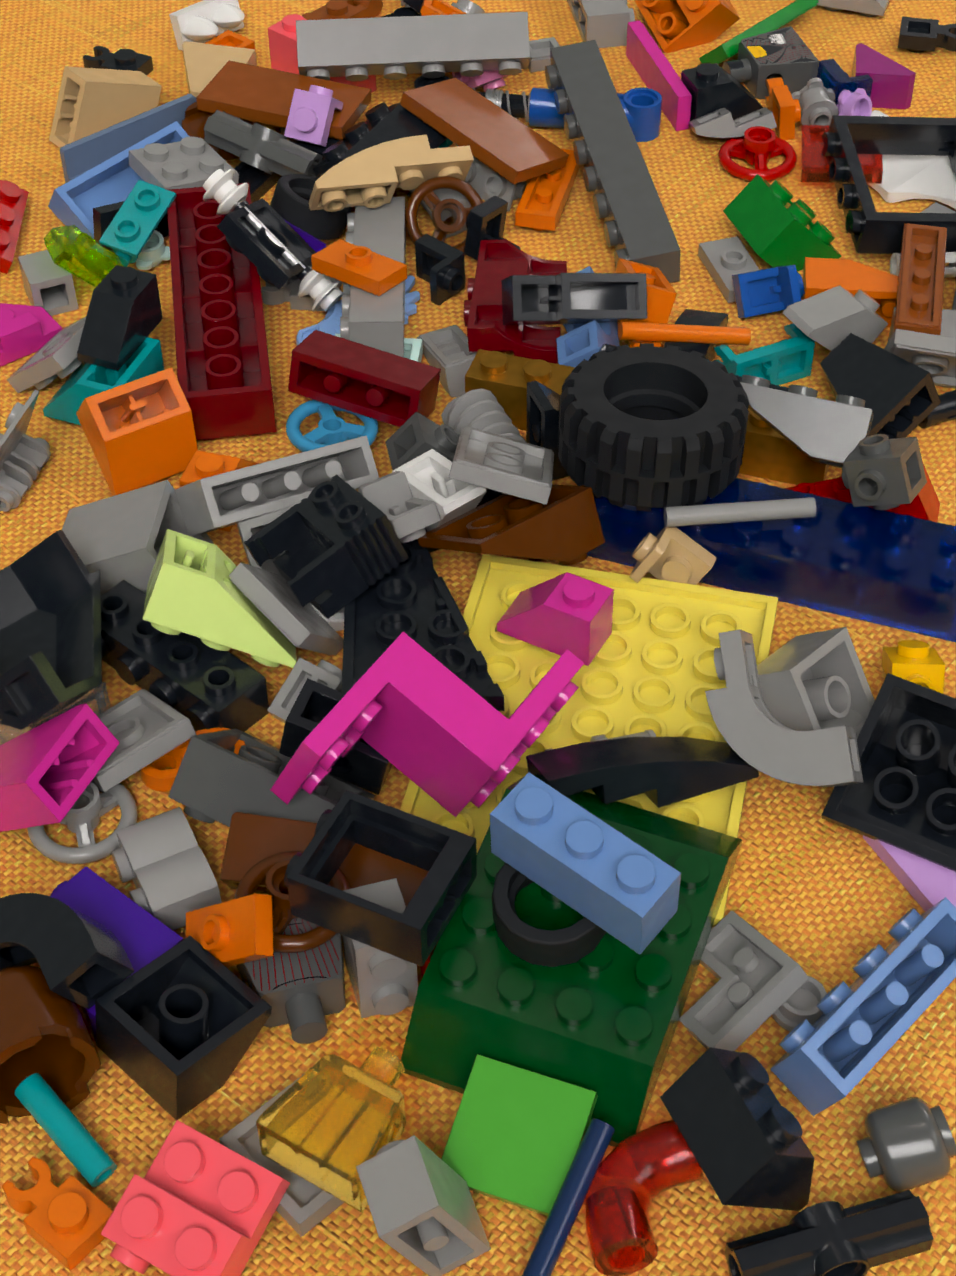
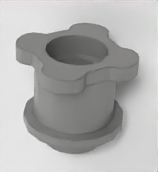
(816, 103)

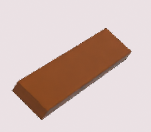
(921, 279)

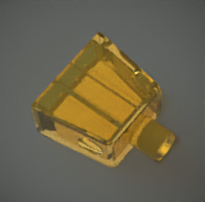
(336, 1122)

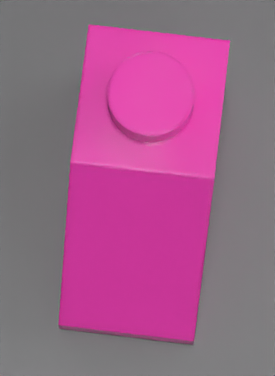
(562, 616)

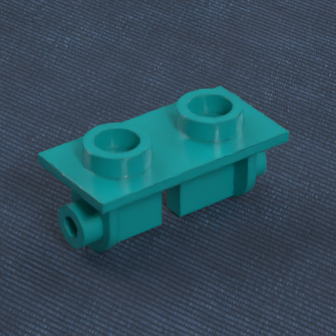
(137, 220)

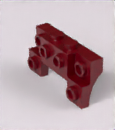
(484, 305)

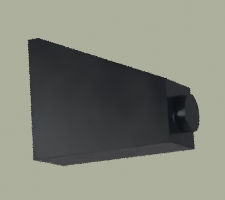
(890, 385)

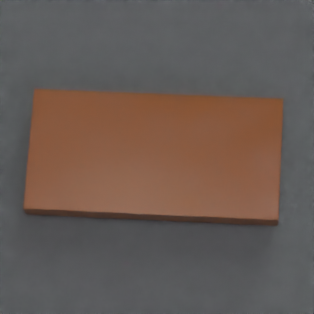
(267, 95)
(490, 131)

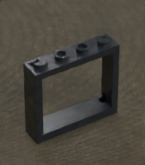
(854, 135)

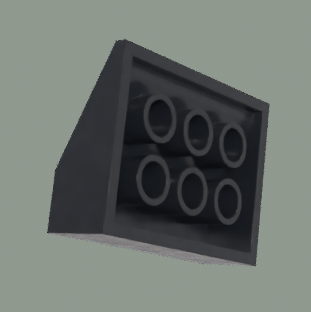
(906, 774)

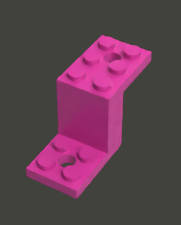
(428, 727)

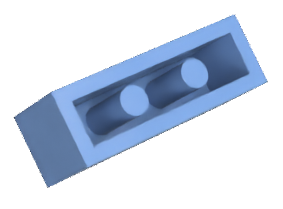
(584, 862)

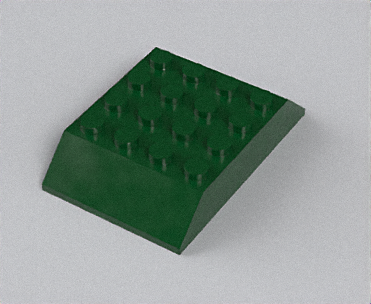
(580, 1022)

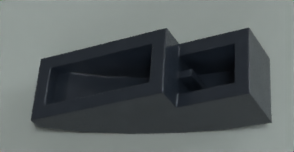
(574, 298)

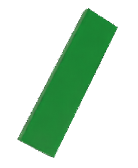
(769, 24)

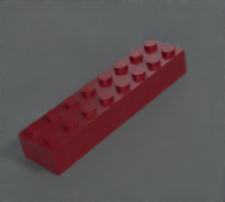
(217, 324)

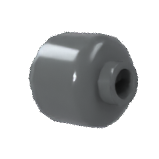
(907, 1144)

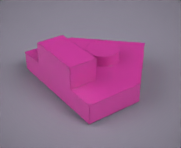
(24, 331)

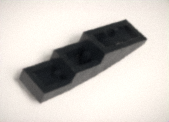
(658, 766)

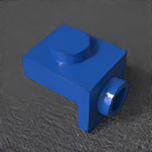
(767, 290)

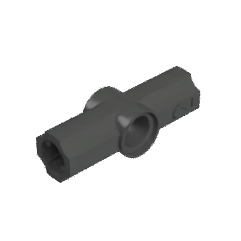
(259, 146)

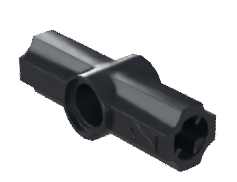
(836, 1239)

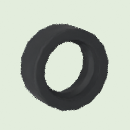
(292, 201)
(534, 944)

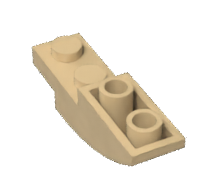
(377, 171)

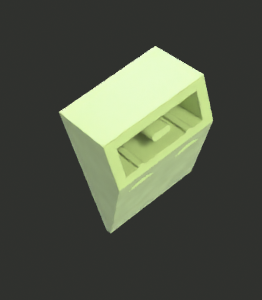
(195, 596)

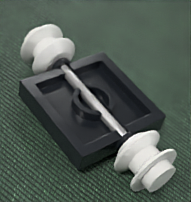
(268, 241)

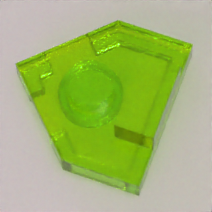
(80, 254)

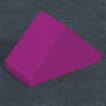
(891, 81)

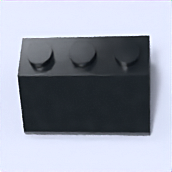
(381, 126)

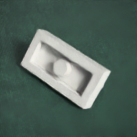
(206, 20)

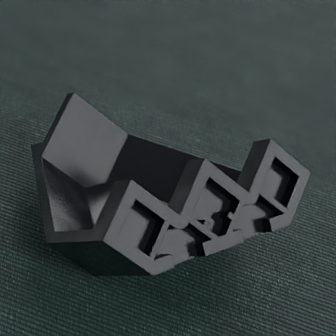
(48, 632)

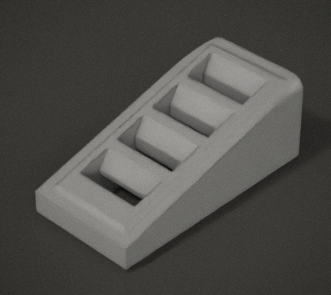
(449, 352)

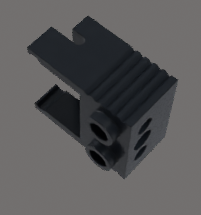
(331, 545)

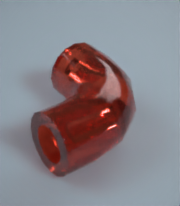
(623, 1193)

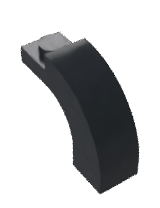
(73, 950)

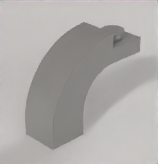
(797, 757)

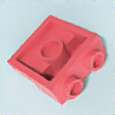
(194, 1209)

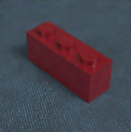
(362, 379)

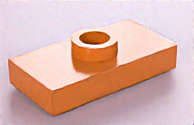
(359, 267)
(234, 929)

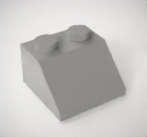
(816, 682)

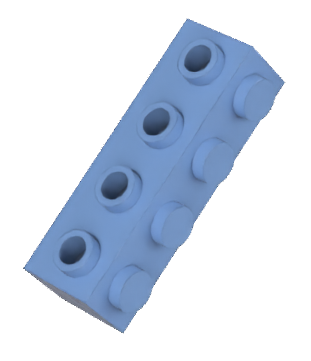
(872, 1013)

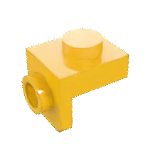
(915, 663)

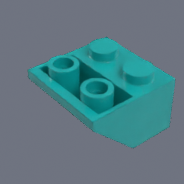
(94, 379)

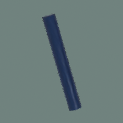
(569, 1199)

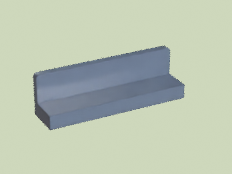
(104, 144)

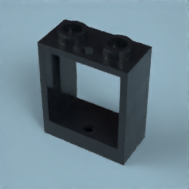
(363, 821)

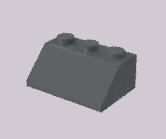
(219, 782)

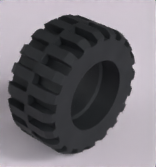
(652, 426)

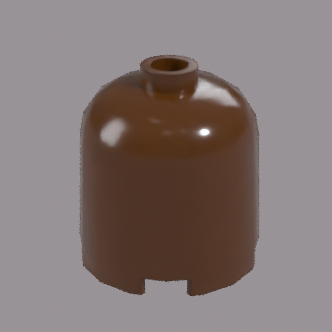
(43, 1037)

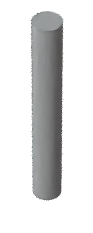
(739, 512)

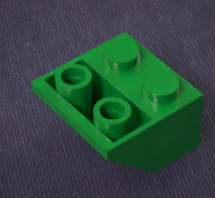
(777, 227)

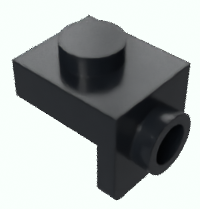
(485, 223)
(441, 267)

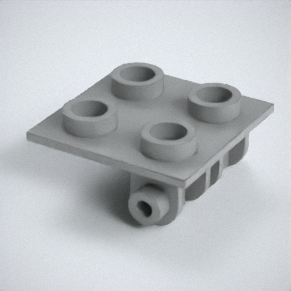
(20, 455)

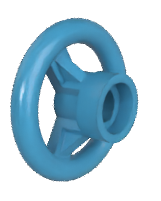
(329, 429)

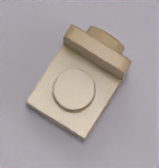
(671, 557)

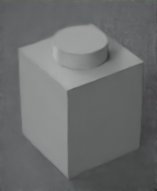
(47, 283)

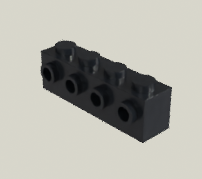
(179, 669)

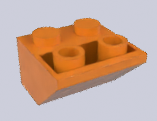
(687, 22)
(140, 431)

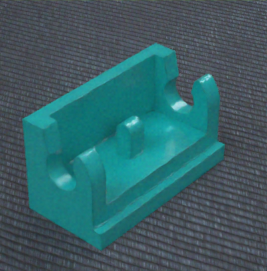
(776, 362)

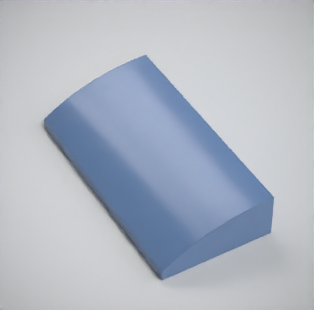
(104, 183)

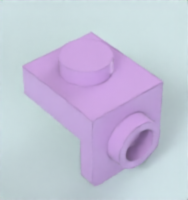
(312, 115)

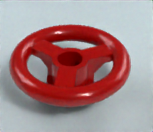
(757, 148)

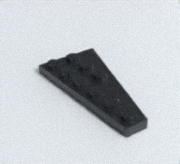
(420, 605)

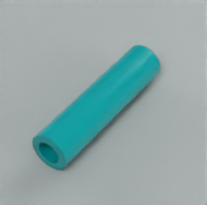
(65, 1130)

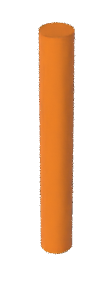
(684, 333)

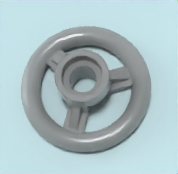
(82, 820)

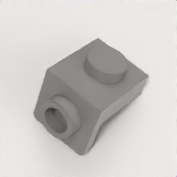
(405, 513)

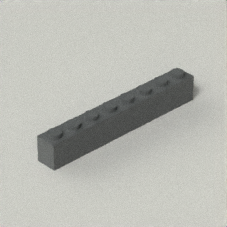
(611, 159)

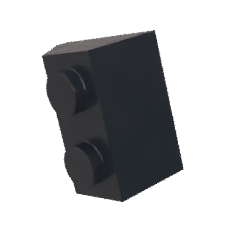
(180, 1025)
(741, 1132)

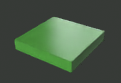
(517, 1133)

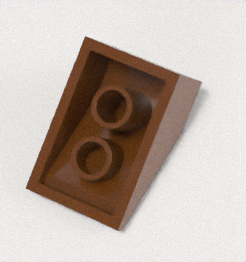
(525, 528)

